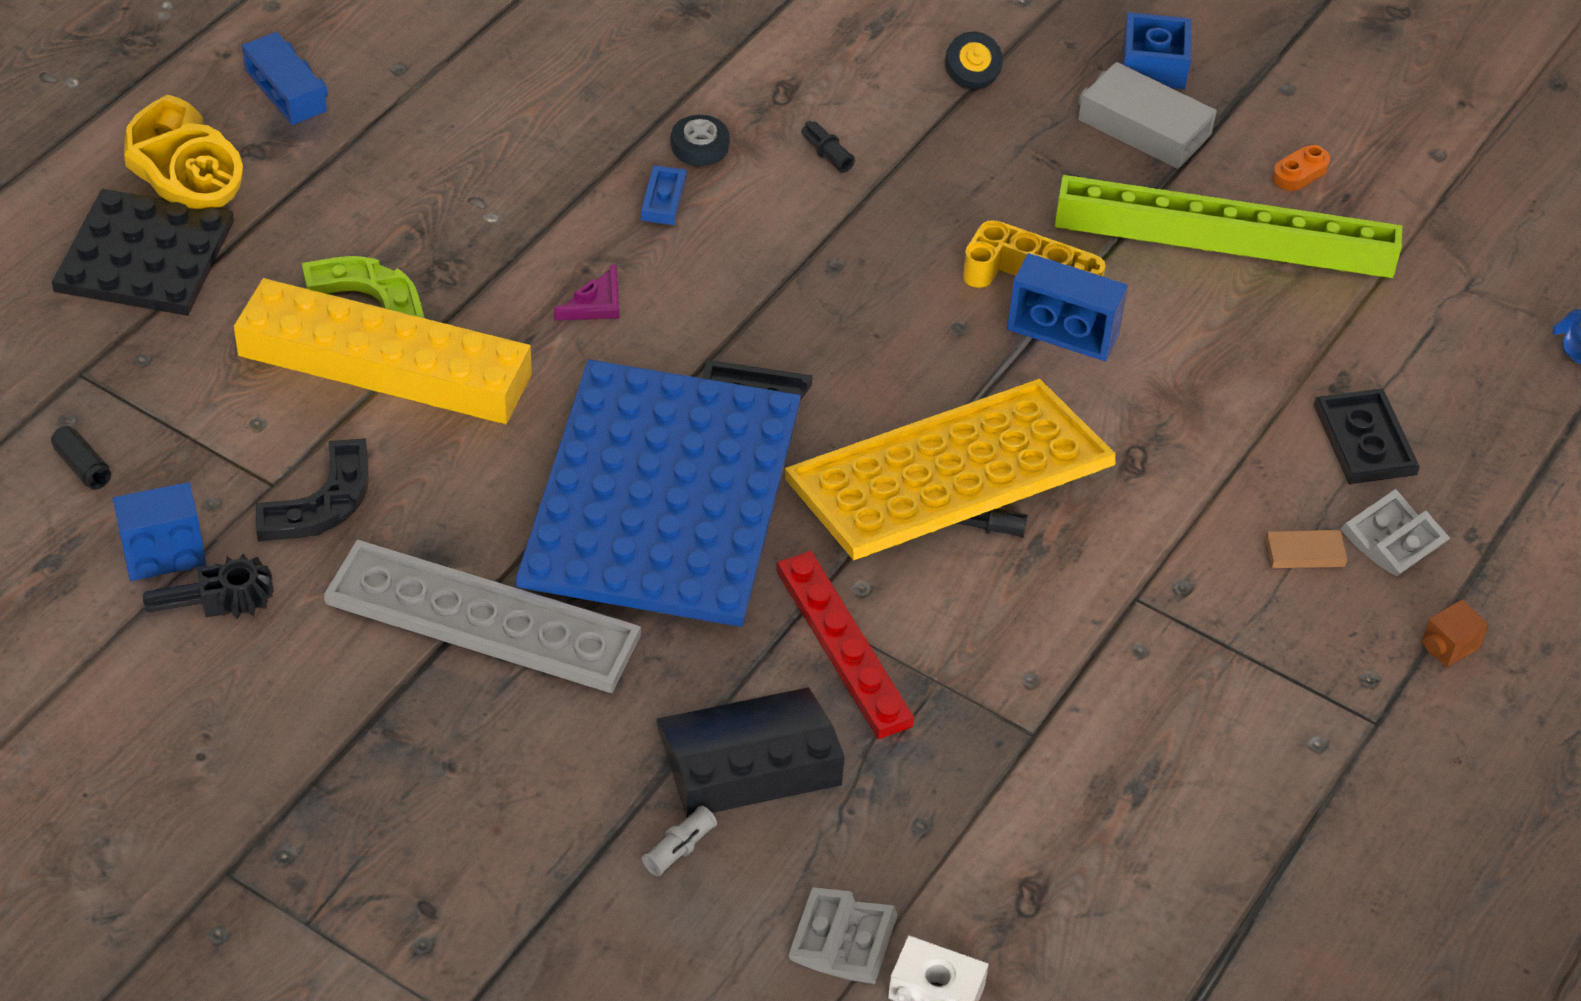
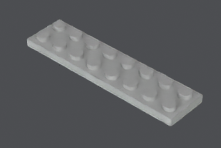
(483, 616)

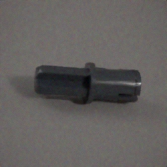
(828, 146)
(999, 521)

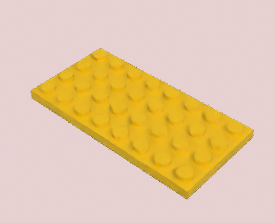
(948, 468)

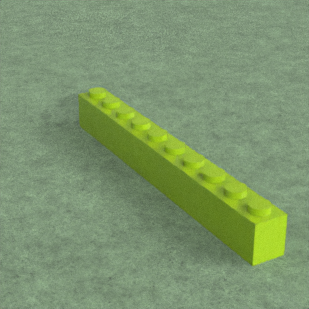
(1229, 226)

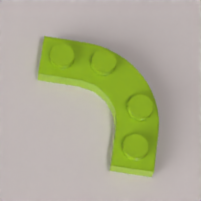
(364, 275)

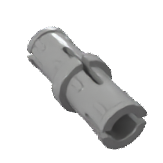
(679, 841)

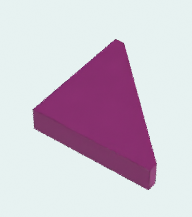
(594, 300)

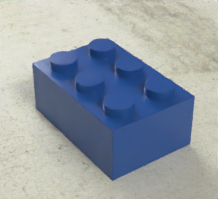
(1067, 307)

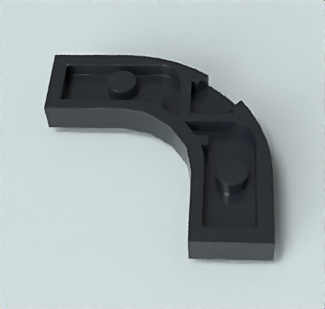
(327, 506)

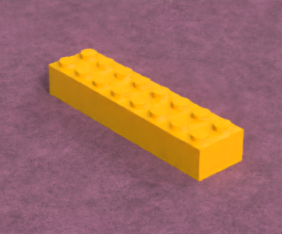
(384, 350)

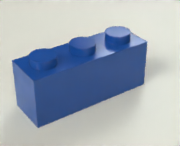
(285, 78)

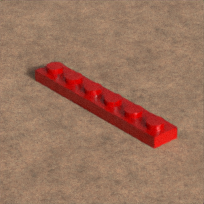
(845, 645)

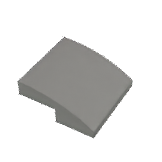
(1394, 533)
(843, 935)

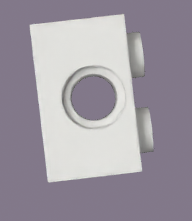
(928, 963)

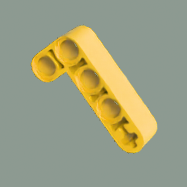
(1005, 247)

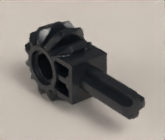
(222, 589)

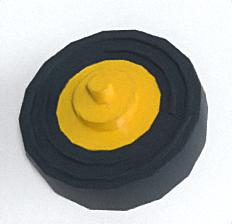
(973, 60)

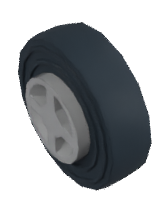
(700, 140)

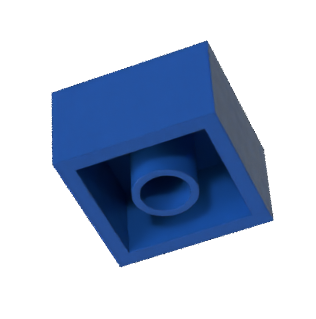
(1158, 47)
(159, 531)

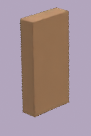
(1306, 549)

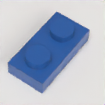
(663, 195)

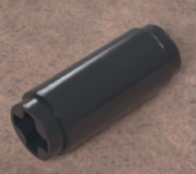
(81, 457)

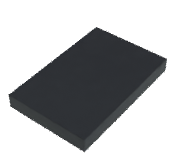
(1366, 436)

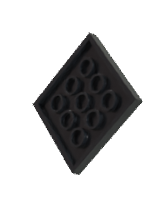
(143, 252)

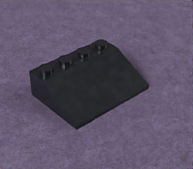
(752, 751)

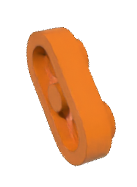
(1301, 168)

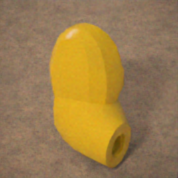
(182, 155)

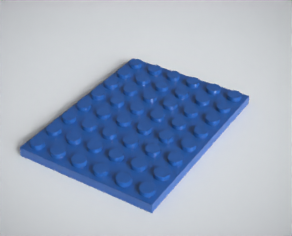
(661, 493)

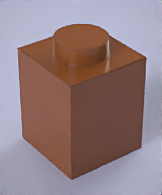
(1454, 633)

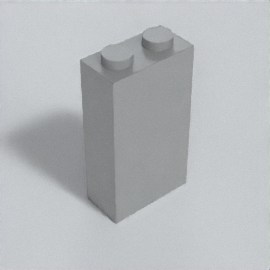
(1146, 114)

